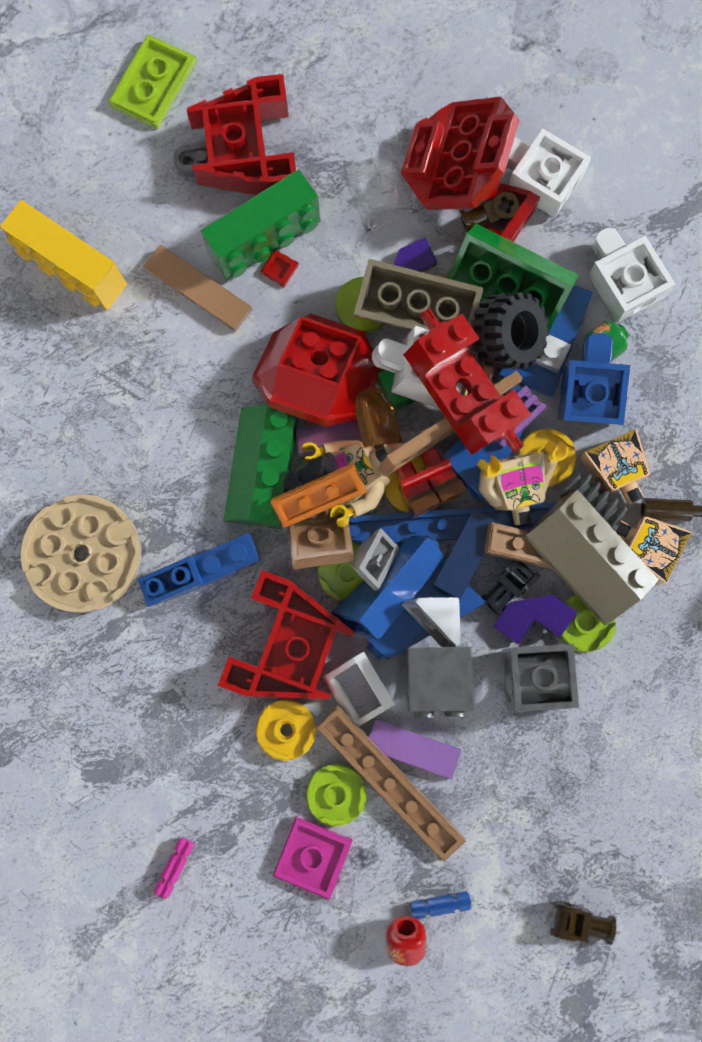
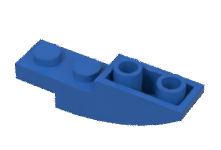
(199, 570)

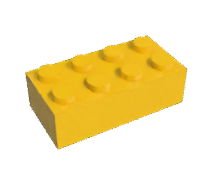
(63, 255)

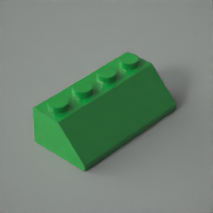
(509, 268)
(260, 465)

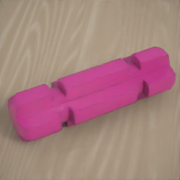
(173, 867)

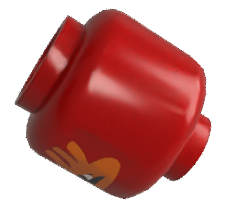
(406, 941)

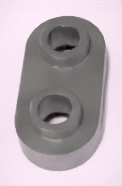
(195, 152)

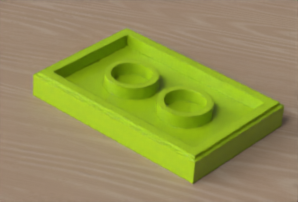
(152, 81)

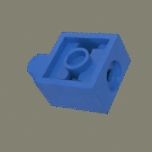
(594, 387)

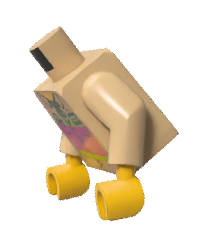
(367, 463)
(519, 480)

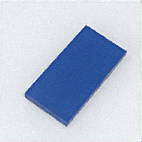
(564, 328)

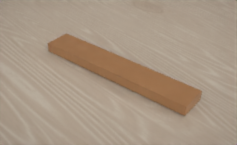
(434, 434)
(390, 783)

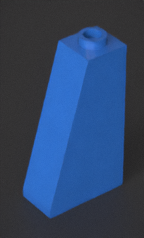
(467, 467)
(373, 611)
(407, 631)

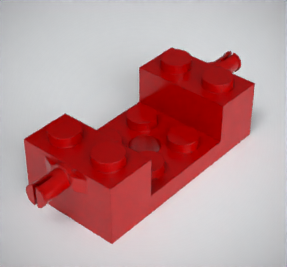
(445, 359)

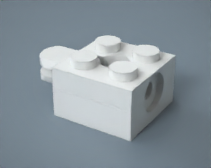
(553, 162)
(636, 266)
(406, 383)

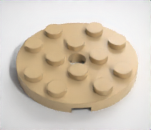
(51, 545)

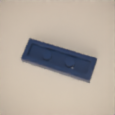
(464, 556)

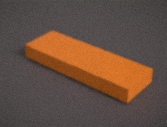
(318, 495)

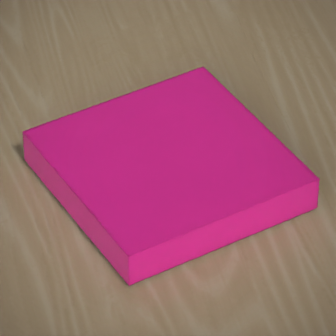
(312, 857)

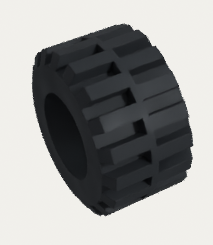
(510, 331)

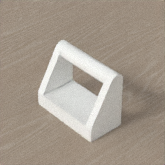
(373, 681)

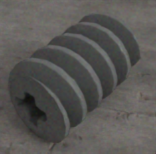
(597, 500)

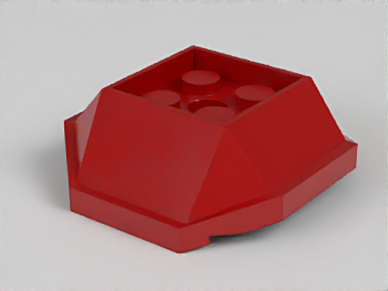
(460, 153)
(316, 370)

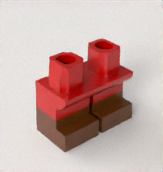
(430, 487)

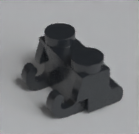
(315, 469)

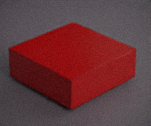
(279, 268)

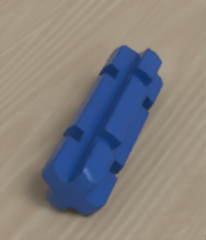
(441, 905)

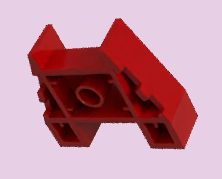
(236, 136)
(294, 648)

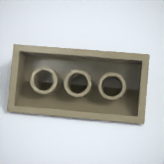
(401, 294)
(591, 557)

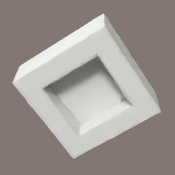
(553, 354)

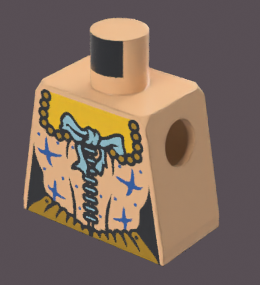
(618, 465)
(655, 544)

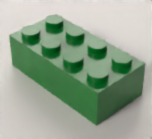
(262, 225)

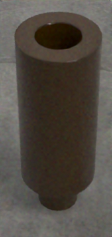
(669, 509)

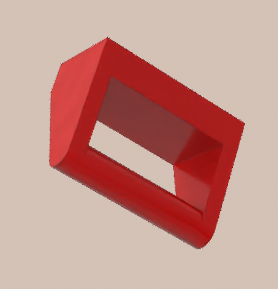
(528, 203)

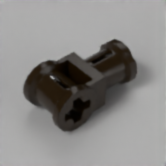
(489, 211)
(579, 924)

